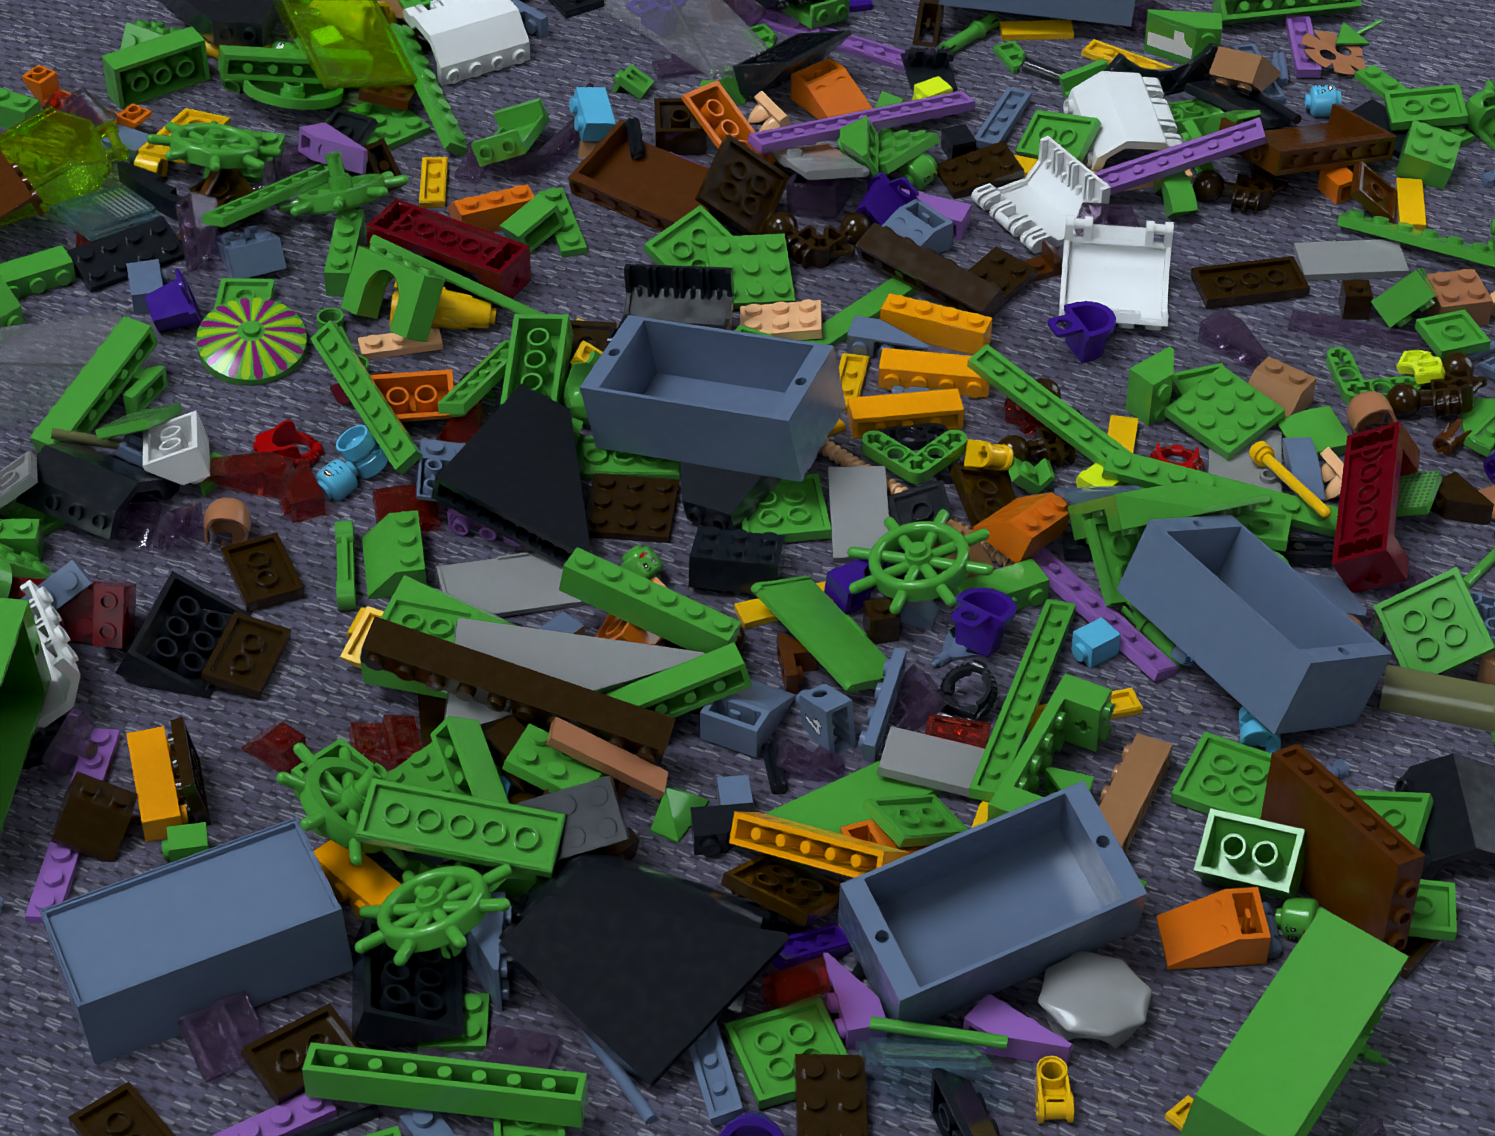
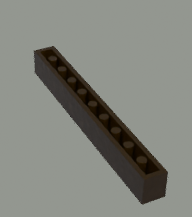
(514, 688)

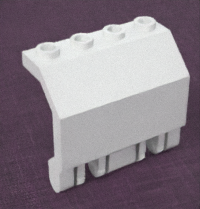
(471, 36)
(1129, 111)
(1041, 200)
(58, 654)

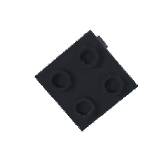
(924, 65)

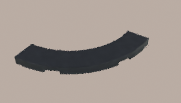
(1171, 79)

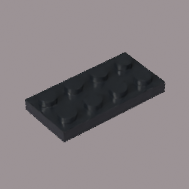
(105, 259)

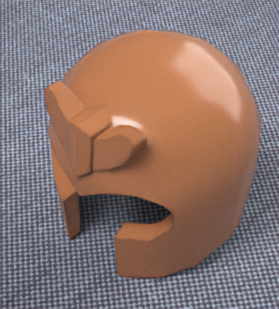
(1368, 409)
(227, 516)

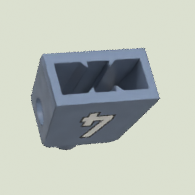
(826, 710)

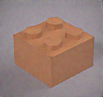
(1461, 291)

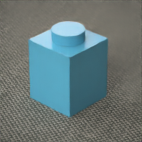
(1095, 643)

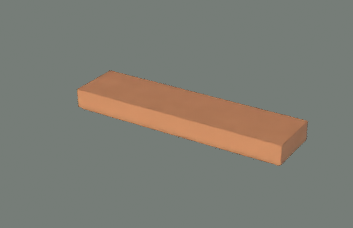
(607, 758)

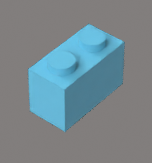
(591, 113)

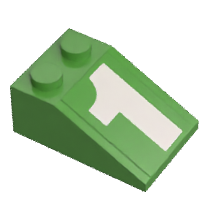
(1181, 33)

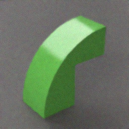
(1177, 194)

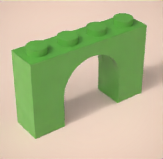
(417, 290)

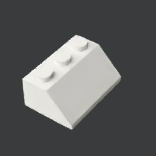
(178, 450)

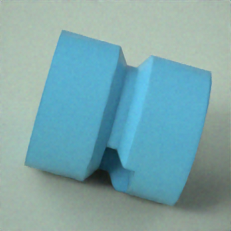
(362, 450)
(1255, 733)

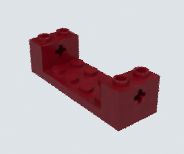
(496, 259)
(1364, 541)
(97, 615)

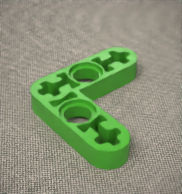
(1351, 387)
(948, 445)

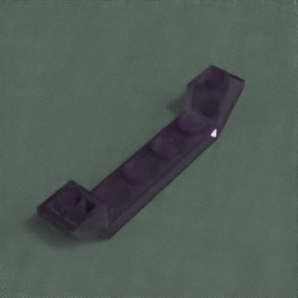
(548, 155)

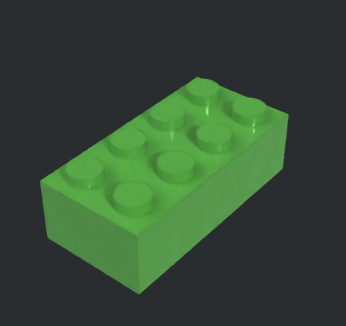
(156, 67)
(539, 355)

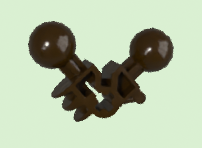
(1247, 192)
(815, 249)
(1447, 396)
(1045, 442)

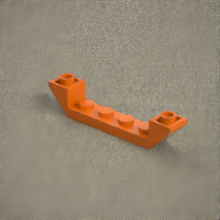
(44, 82)

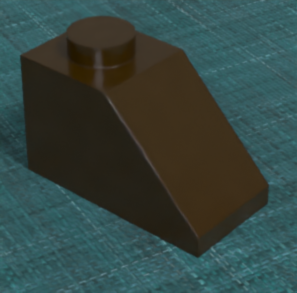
(381, 160)
(1461, 501)

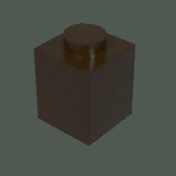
(1355, 299)
(879, 622)

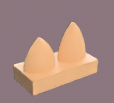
(768, 112)
(1331, 472)

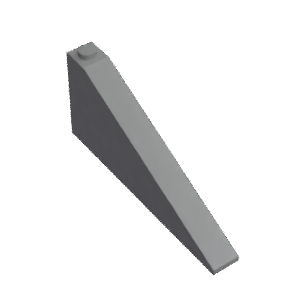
(575, 658)

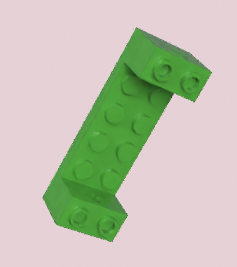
(1074, 714)

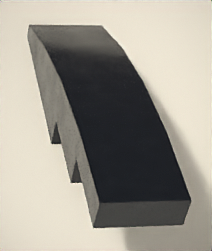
(150, 187)

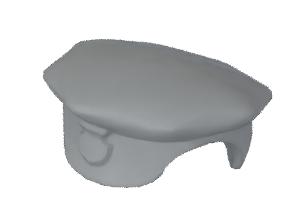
(1094, 998)

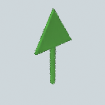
(1348, 36)

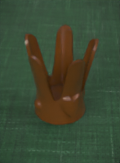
(1446, 442)

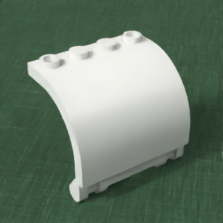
(1118, 270)

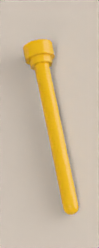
(1263, 455)

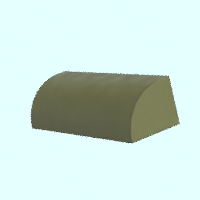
(1438, 698)

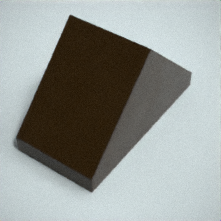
(931, 17)

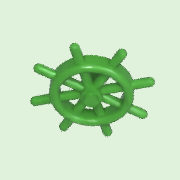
(214, 146)
(342, 190)
(919, 561)
(347, 800)
(433, 910)

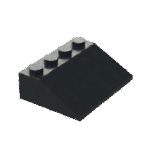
(778, 62)
(178, 638)
(405, 1001)

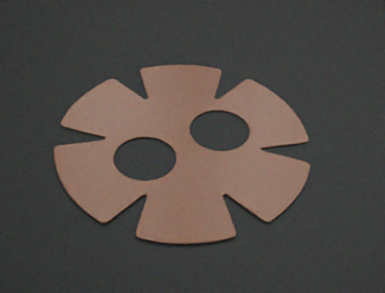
(1327, 41)

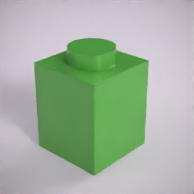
(185, 841)

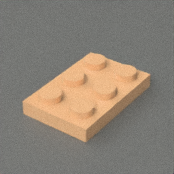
(785, 320)

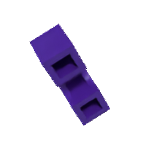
(841, 577)

